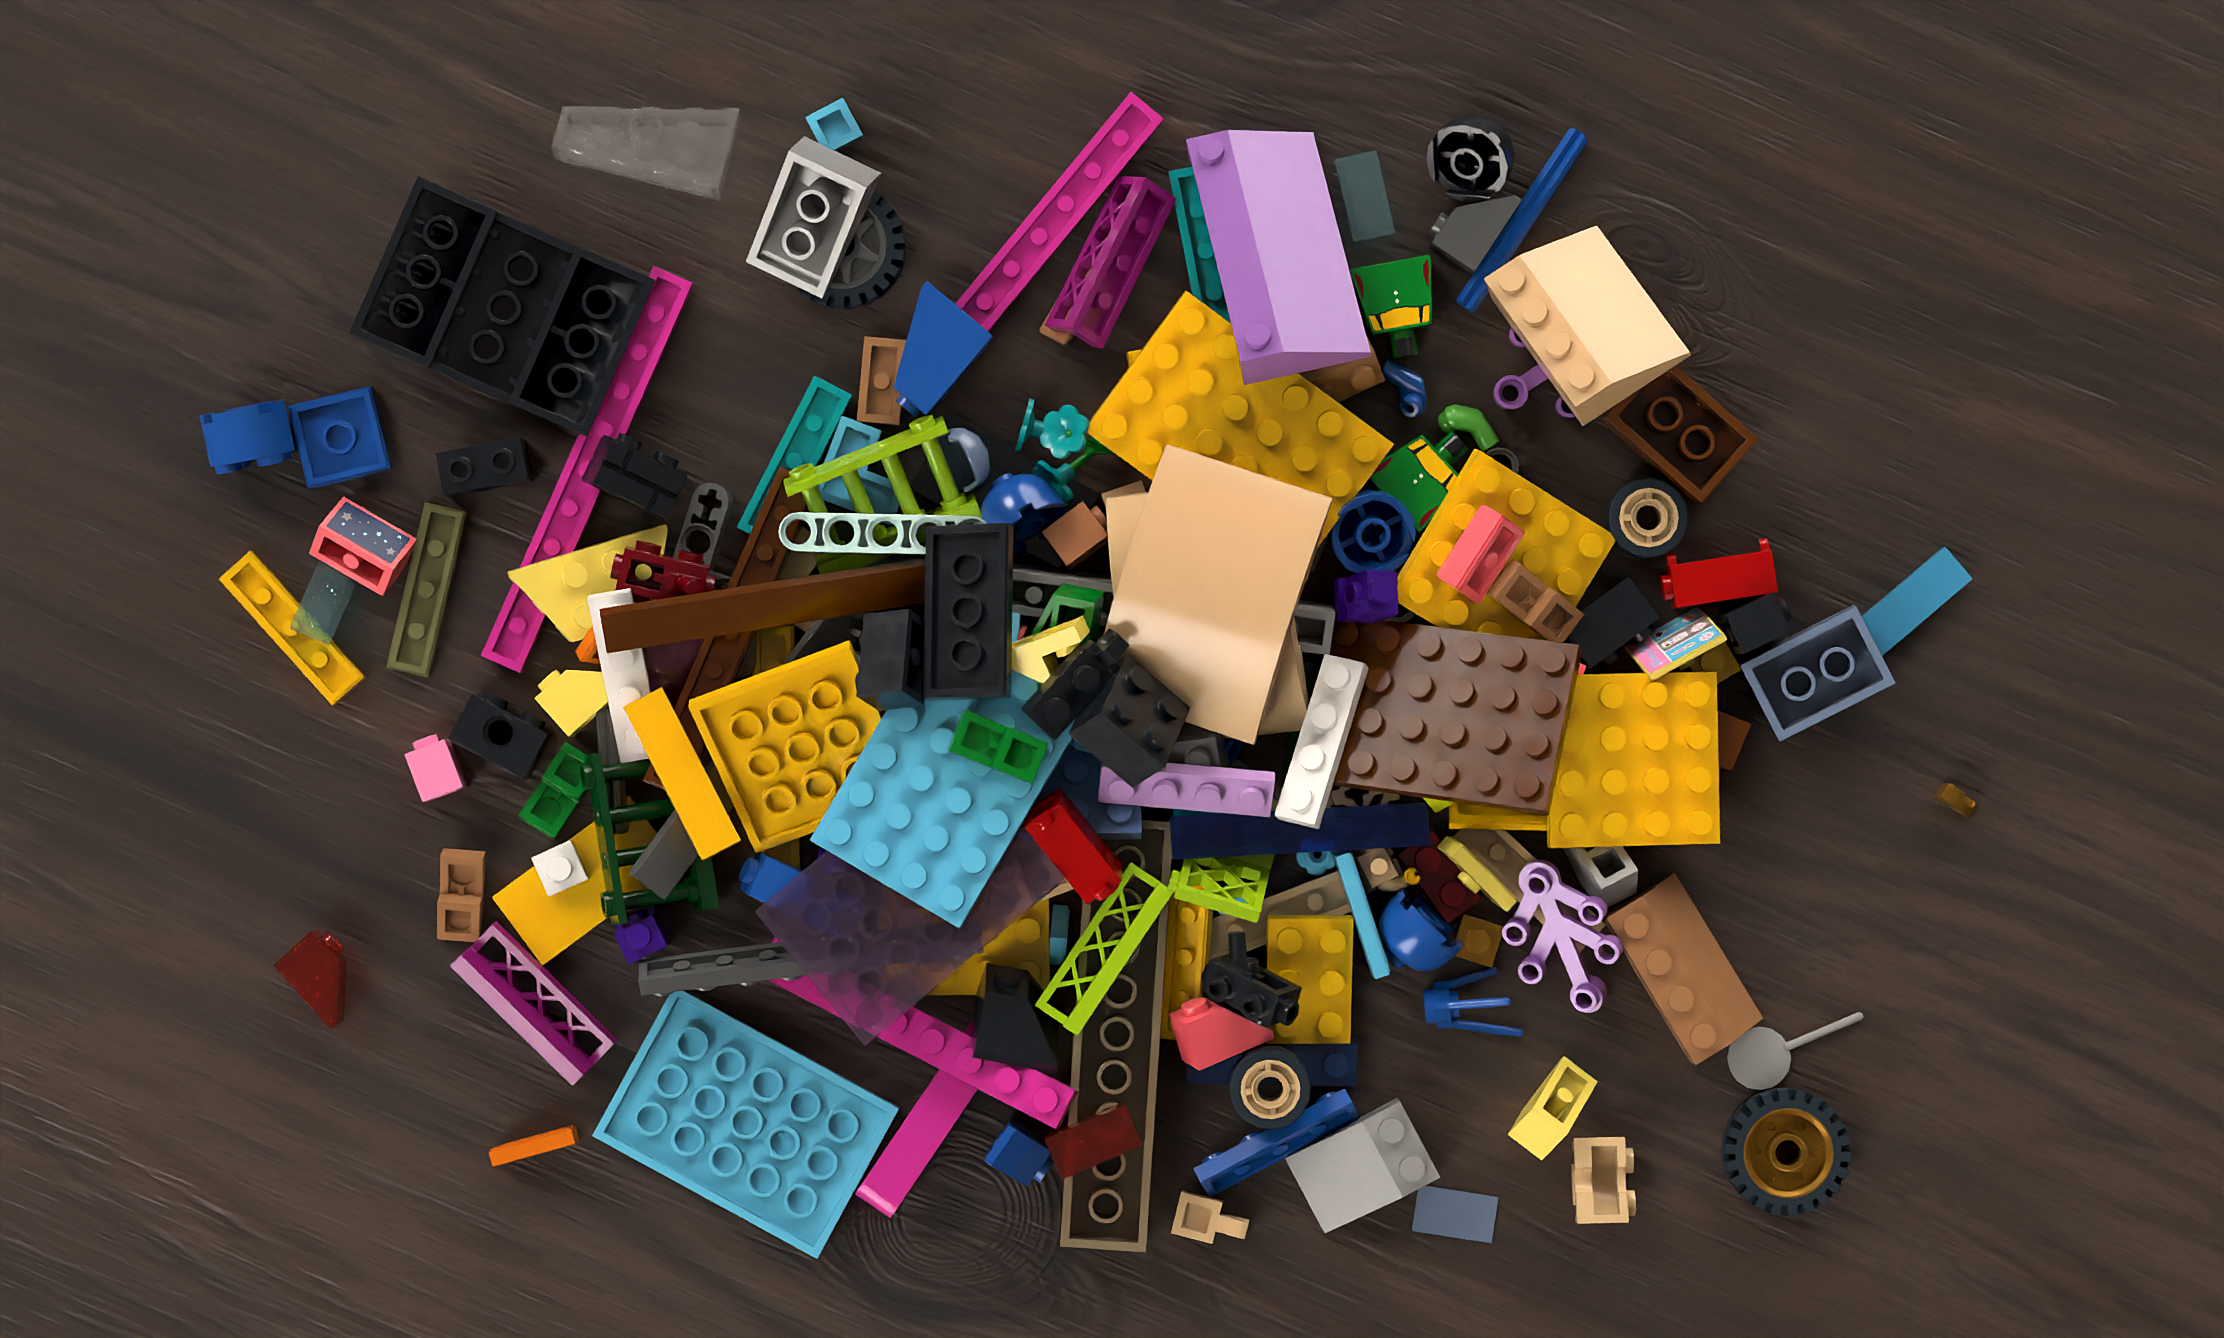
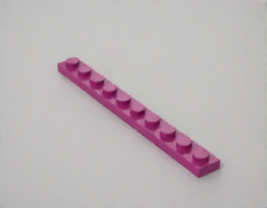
(572, 498)

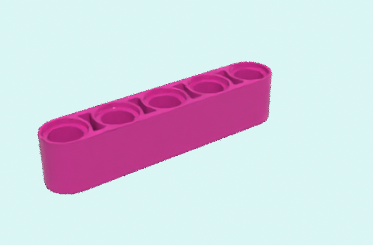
(916, 1141)

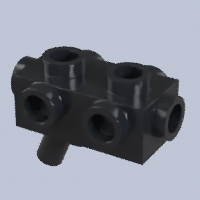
(1244, 985)

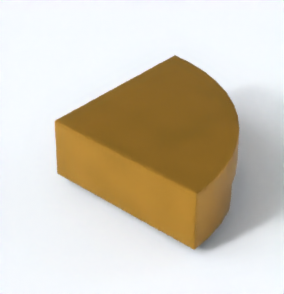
(1956, 799)

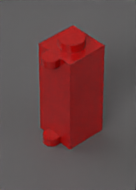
(1719, 578)
(1074, 847)

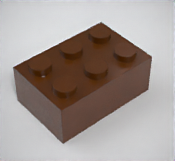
(1681, 433)

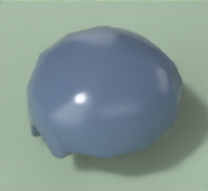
(965, 457)

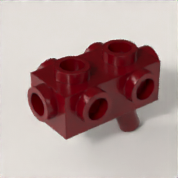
(669, 574)

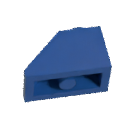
(1019, 1154)

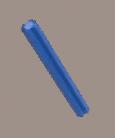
(1523, 217)

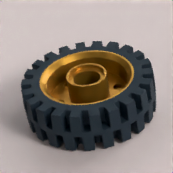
(1819, 1157)

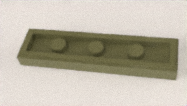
(427, 589)

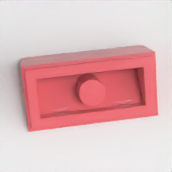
(1480, 553)

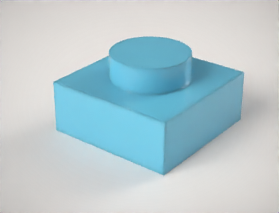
(834, 126)

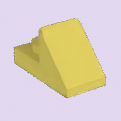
(1035, 655)

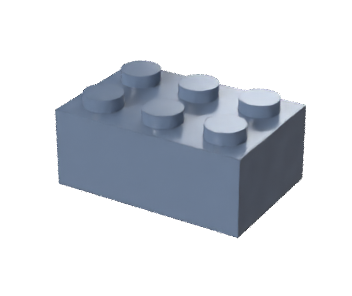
(1817, 672)

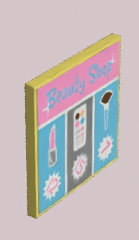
(1676, 644)

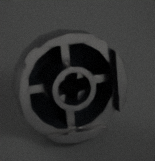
(1471, 157)

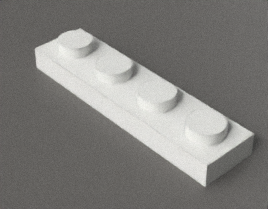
(623, 676)
(1321, 741)

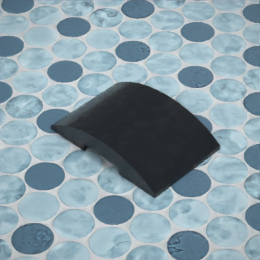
(502, 306)

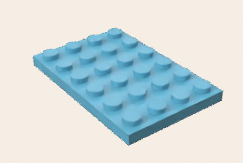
(930, 816)
(746, 1121)

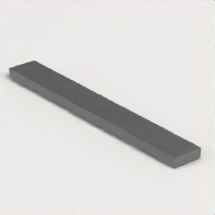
(671, 848)

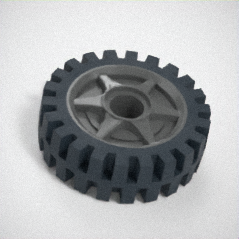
(873, 262)

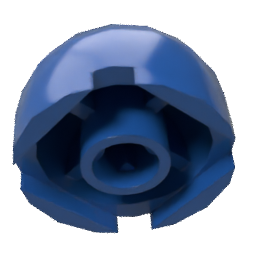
(1024, 502)
(1372, 532)
(1416, 934)

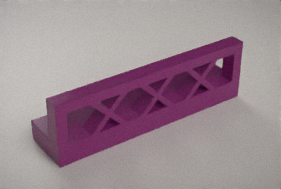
(1112, 261)
(523, 1013)

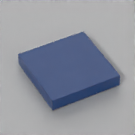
(340, 437)

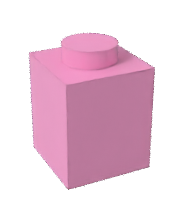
(435, 768)

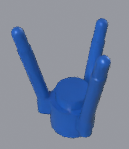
(1442, 1005)

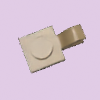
(1201, 1217)

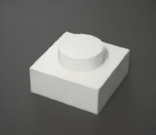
(560, 868)

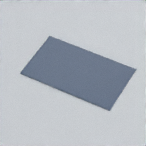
(1455, 1214)

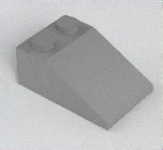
(812, 216)
(1362, 1166)

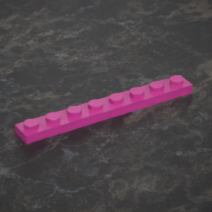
(1059, 211)
(953, 1053)

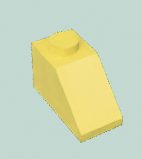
(572, 698)
(1553, 1108)

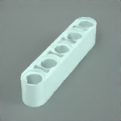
(863, 531)

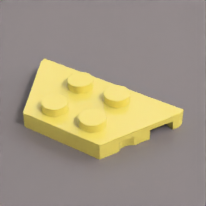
(564, 582)

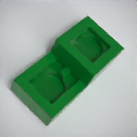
(997, 746)
(556, 793)

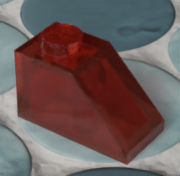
(318, 974)

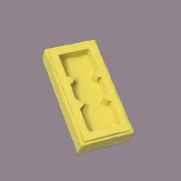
(1475, 874)

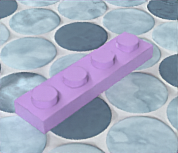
(1194, 789)

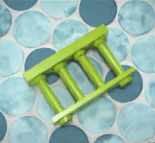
(921, 431)

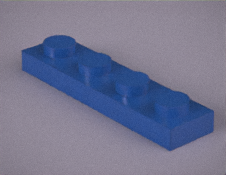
(1268, 1147)

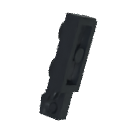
(1075, 683)

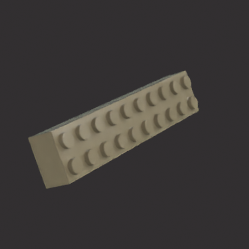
(1119, 1059)

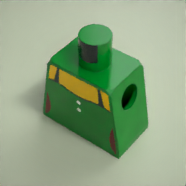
(1395, 300)
(1420, 475)

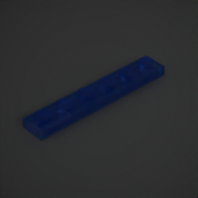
(1339, 831)

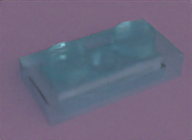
(323, 603)

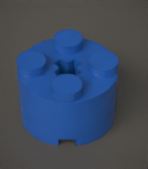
(247, 434)

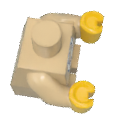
(1382, 872)

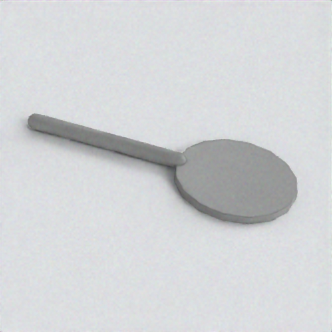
(1763, 1056)

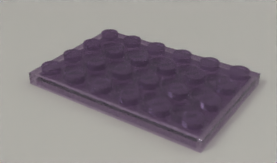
(880, 950)

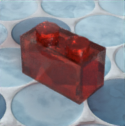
(1093, 1140)

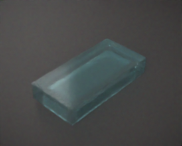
(1364, 196)

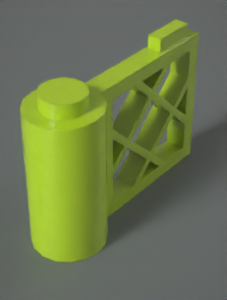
(1222, 898)

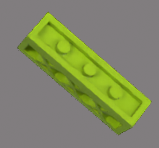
(1117, 959)

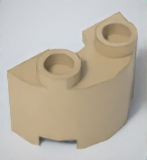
(1601, 1180)

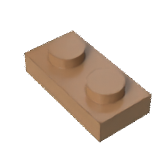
(878, 374)

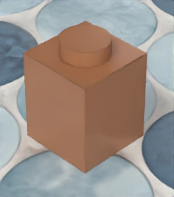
(1078, 534)

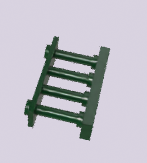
(697, 889)

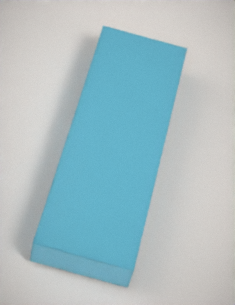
(1361, 913)

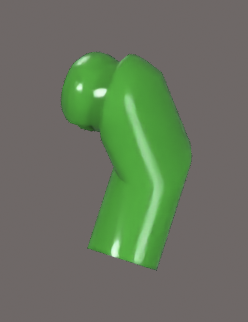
(1468, 420)

